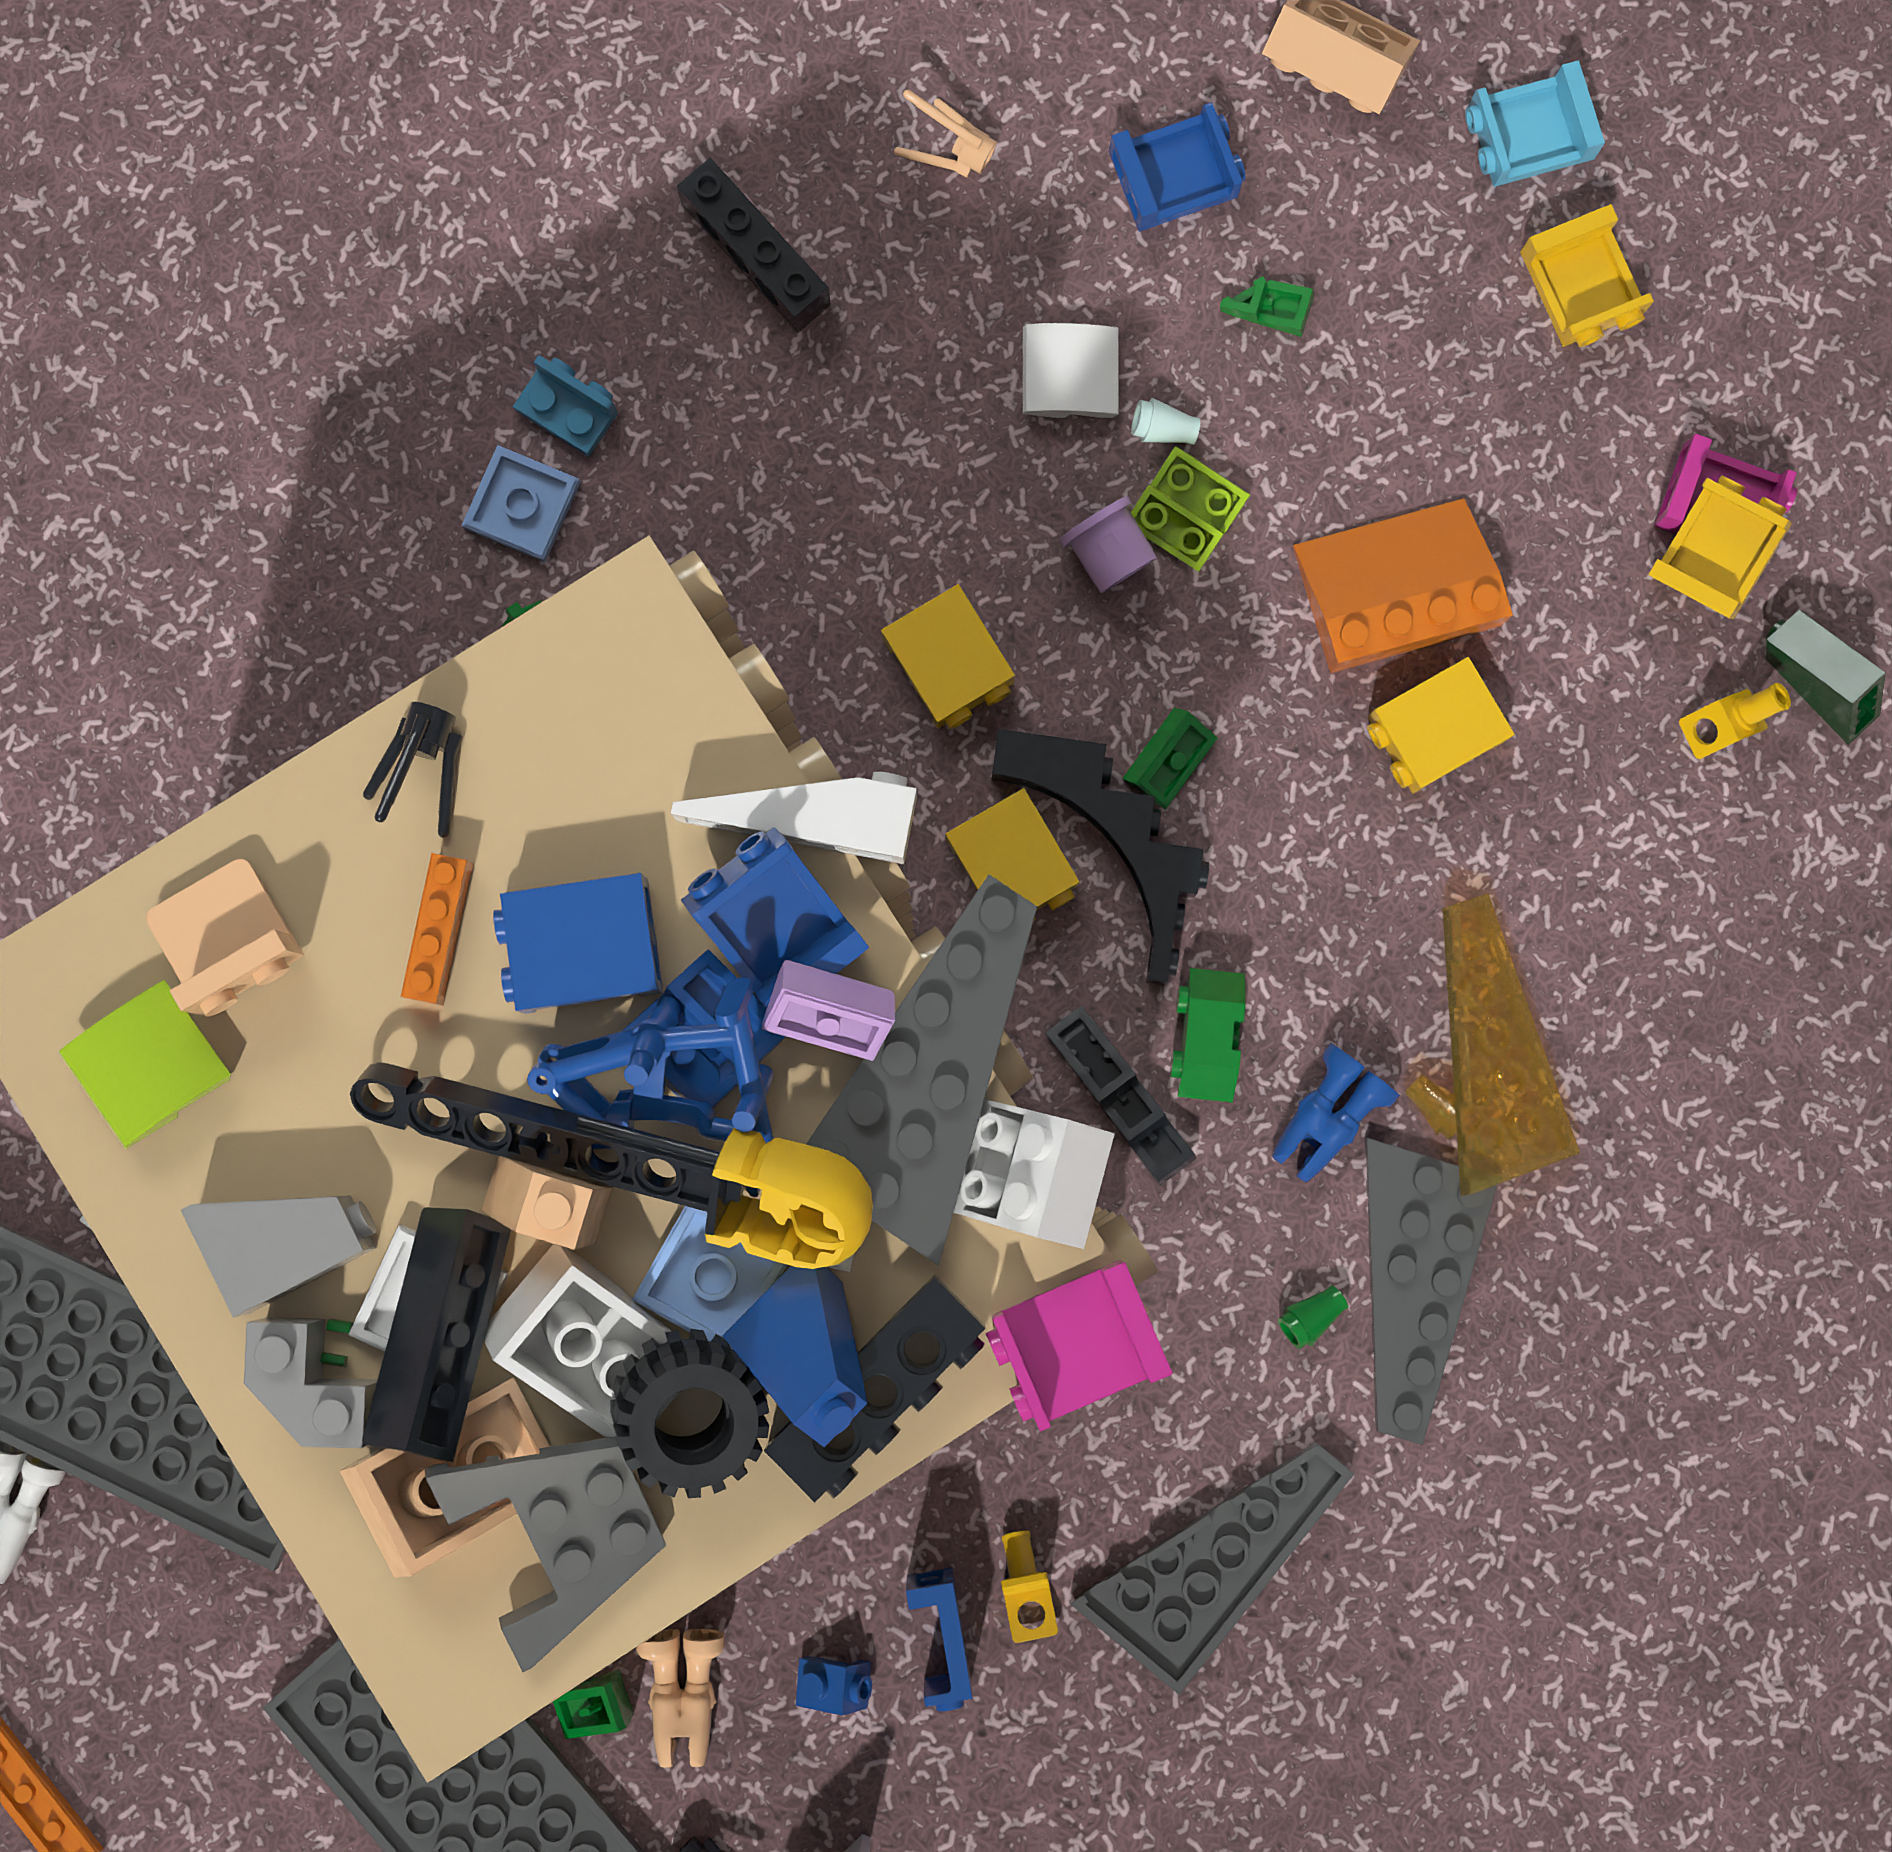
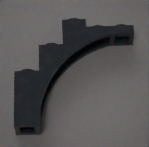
(1074, 775)

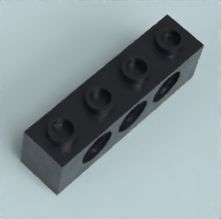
(754, 245)
(930, 1310)

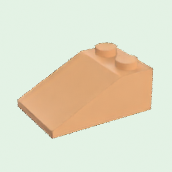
(400, 1504)

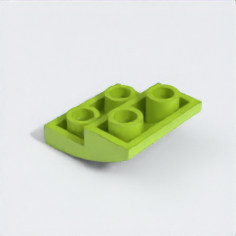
(1188, 508)
(144, 1064)

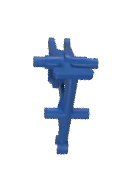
(645, 1055)

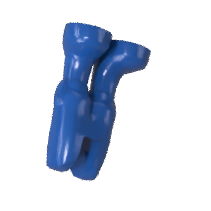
(1328, 1130)

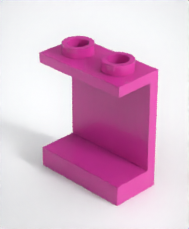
(1077, 1344)

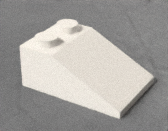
(571, 1334)

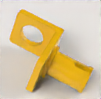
(1735, 717)
(1026, 1586)

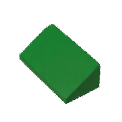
(1170, 757)

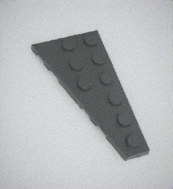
(919, 1101)
(1420, 1270)
(1198, 1582)

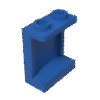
(1177, 168)
(771, 911)
(578, 943)
(939, 1589)

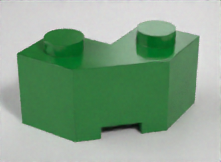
(1209, 1051)

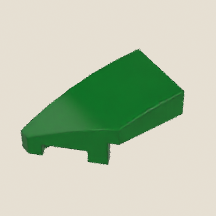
(1272, 305)

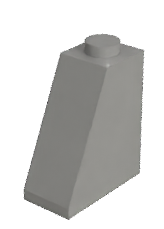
(277, 1245)

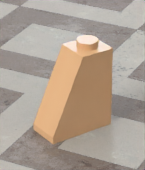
(546, 1203)

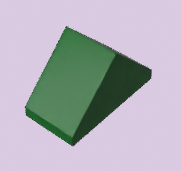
(595, 1707)

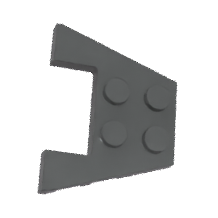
(581, 1519)

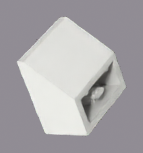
(1034, 1173)

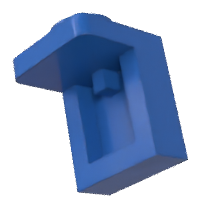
(833, 1685)

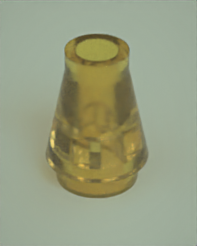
(1435, 1105)

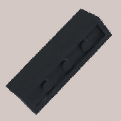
(437, 1333)

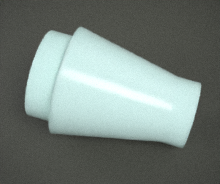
(1163, 423)

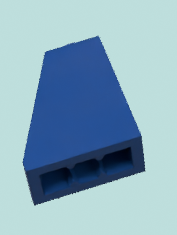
(804, 1351)

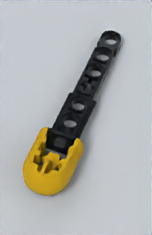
(811, 1200)

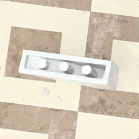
(837, 815)

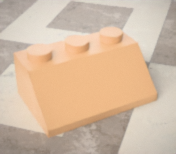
(1341, 50)

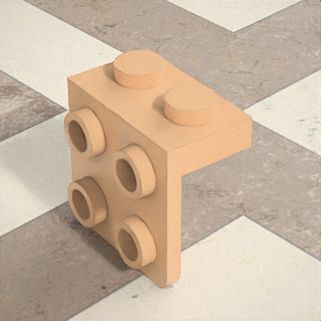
(222, 938)

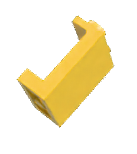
(1584, 278)
(1722, 546)
(949, 657)
(1438, 726)
(1016, 850)

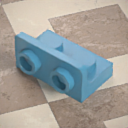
(566, 405)

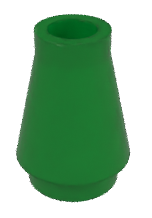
(1311, 1317)

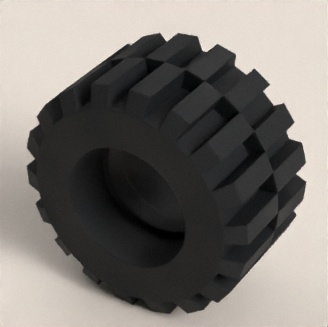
(698, 1458)

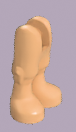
(678, 1710)

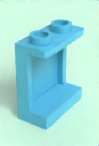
(1535, 126)

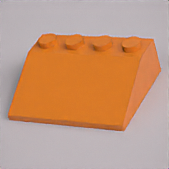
(1401, 585)

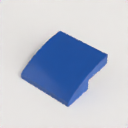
(711, 1072)

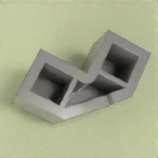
(288, 1380)

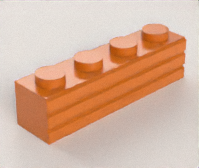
(436, 929)

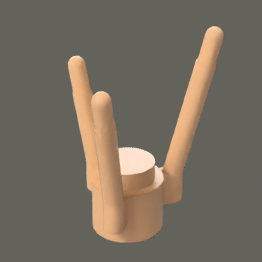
(972, 145)

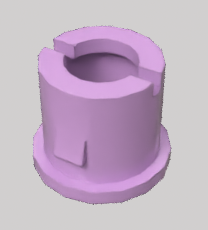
(1110, 545)

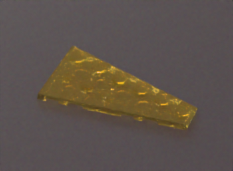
(1502, 1081)

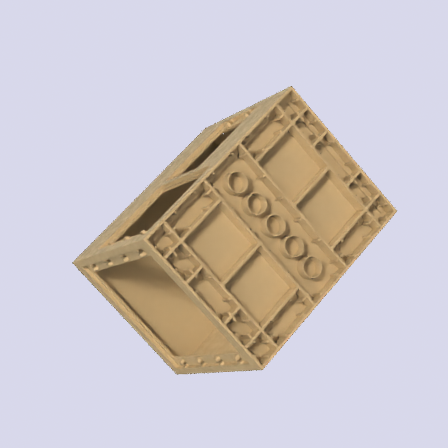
(565, 774)

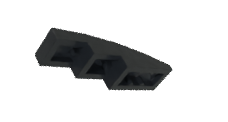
(1121, 1095)

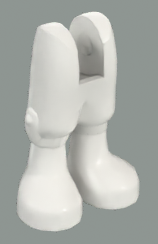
(21, 1517)

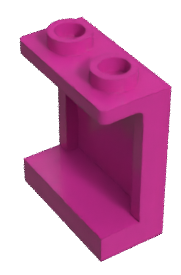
(1698, 462)

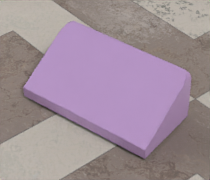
(830, 1010)

